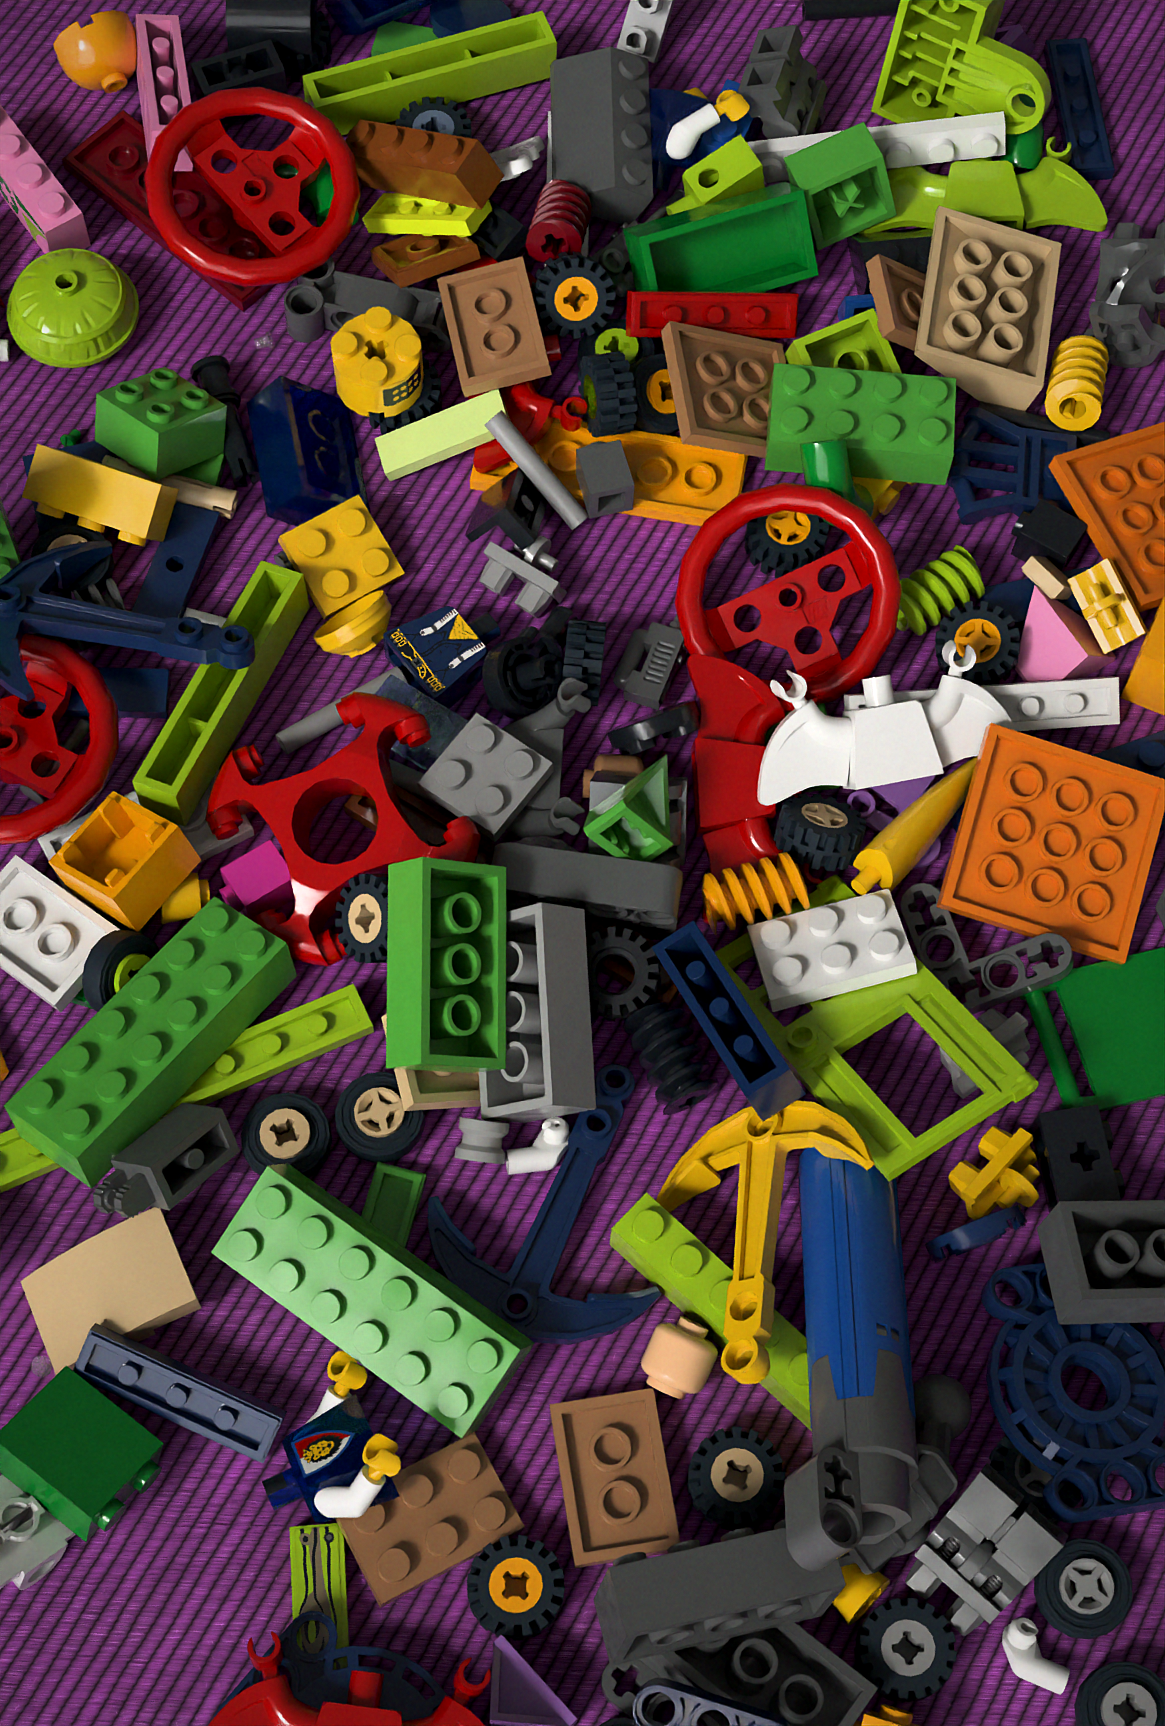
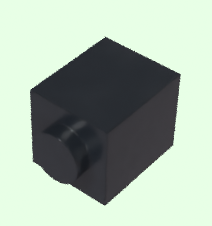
(1048, 534)

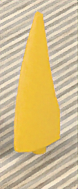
(911, 833)

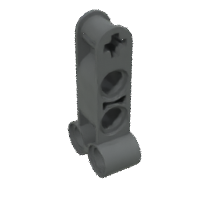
(343, 296)

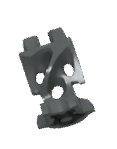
(1130, 314)

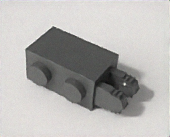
(167, 1161)

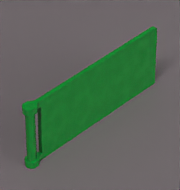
(1116, 1026)

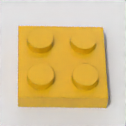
(341, 556)

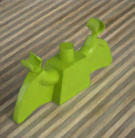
(994, 193)

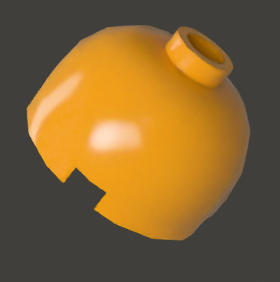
(100, 53)

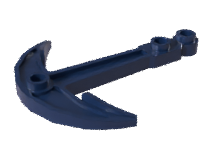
(30, 609)
(547, 1315)

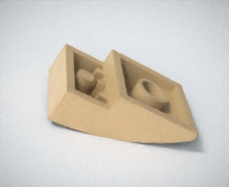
(119, 1279)

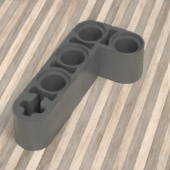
(597, 883)

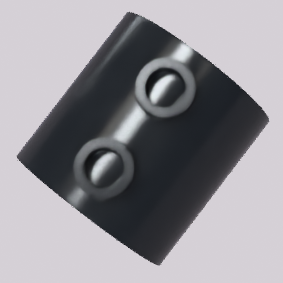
(285, 22)

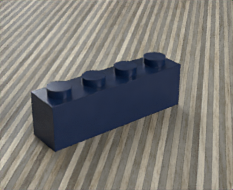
(728, 1021)

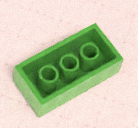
(892, 421)
(446, 966)

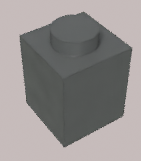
(604, 478)

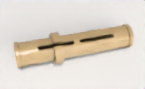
(190, 490)

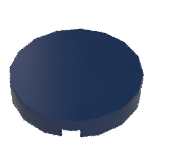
(458, 16)
(976, 1233)

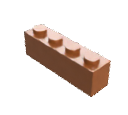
(423, 163)

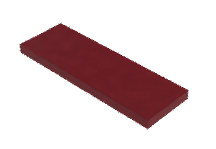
(114, 168)

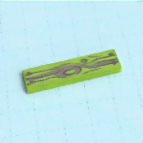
(319, 1585)

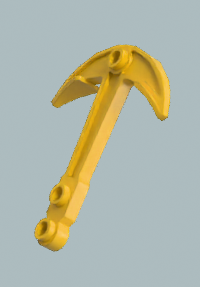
(762, 1158)

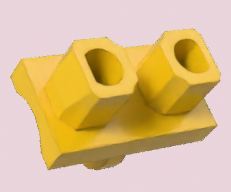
(1107, 606)
(1005, 1177)

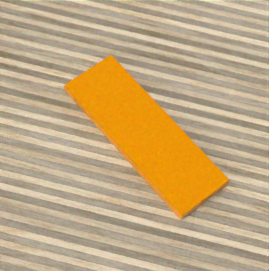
(669, 477)

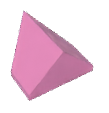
(1057, 643)

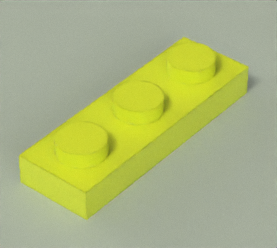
(414, 215)

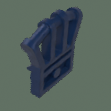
(1030, 456)

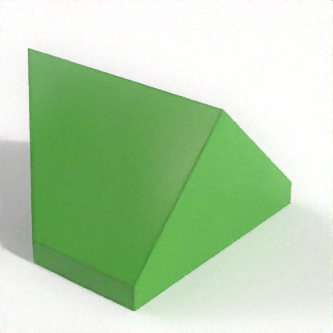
(634, 818)

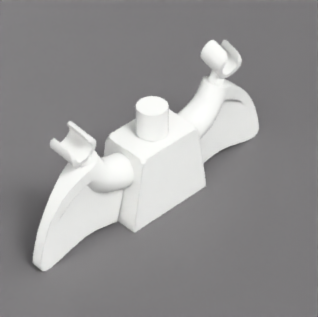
(880, 741)

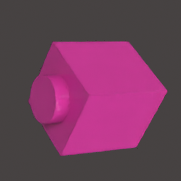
(257, 881)

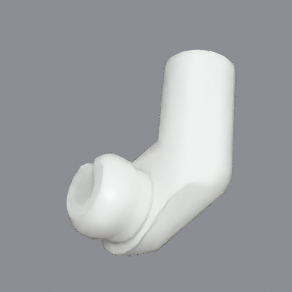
(1026, 1659)

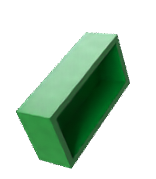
(727, 245)

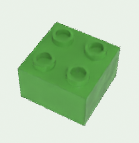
(842, 185)
(160, 423)

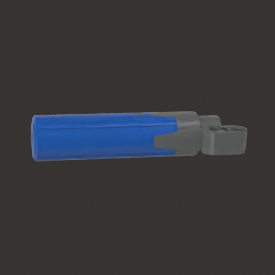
(857, 1365)

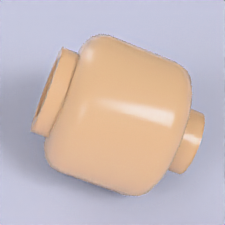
(679, 1358)

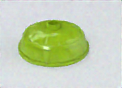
(74, 323)

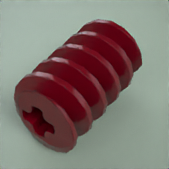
(558, 221)

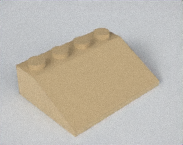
(988, 307)

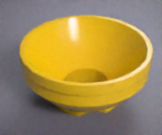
(356, 627)

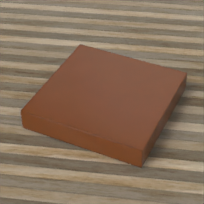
(422, 257)

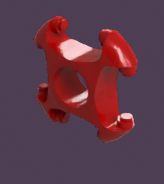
(294, 802)

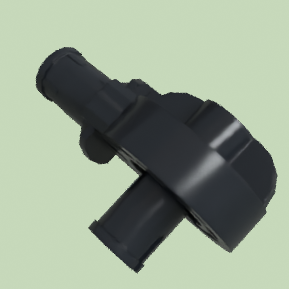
(526, 666)

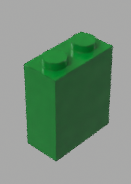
(78, 1454)

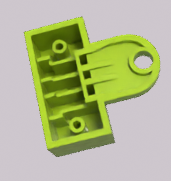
(950, 66)

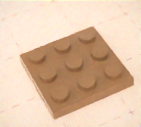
(720, 386)

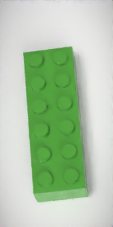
(151, 1041)
(373, 1298)

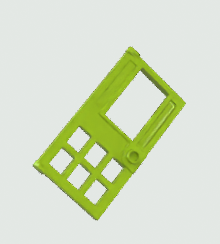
(831, 1027)

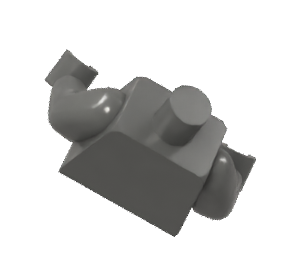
(544, 733)

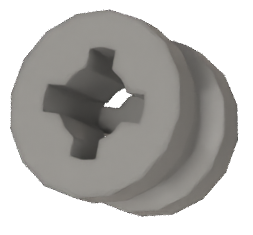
(482, 1140)

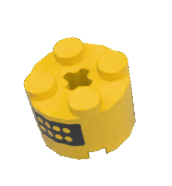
(377, 363)

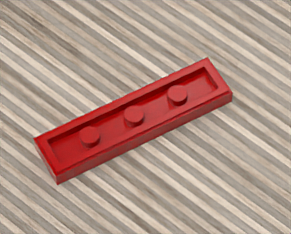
(726, 311)

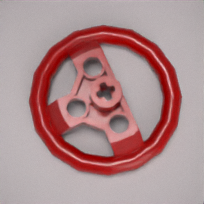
(253, 187)
(865, 561)
(29, 742)

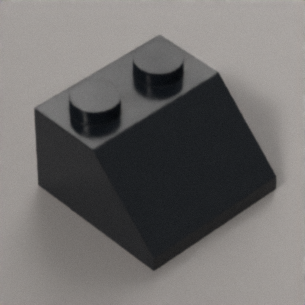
(904, 246)

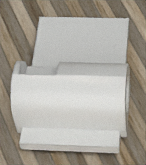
(29, 1537)

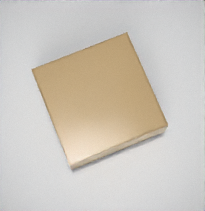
(1047, 577)

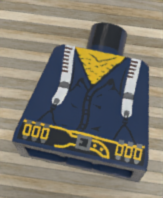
(441, 652)

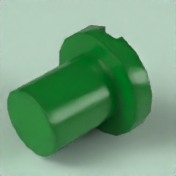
(71, 438)

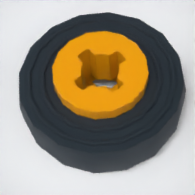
(650, 381)

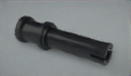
(213, 377)

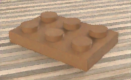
(897, 299)
(493, 327)
(614, 1477)
(440, 1520)

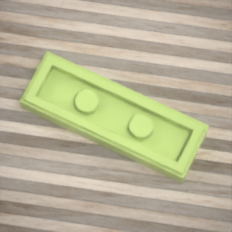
(439, 435)

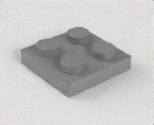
(486, 776)

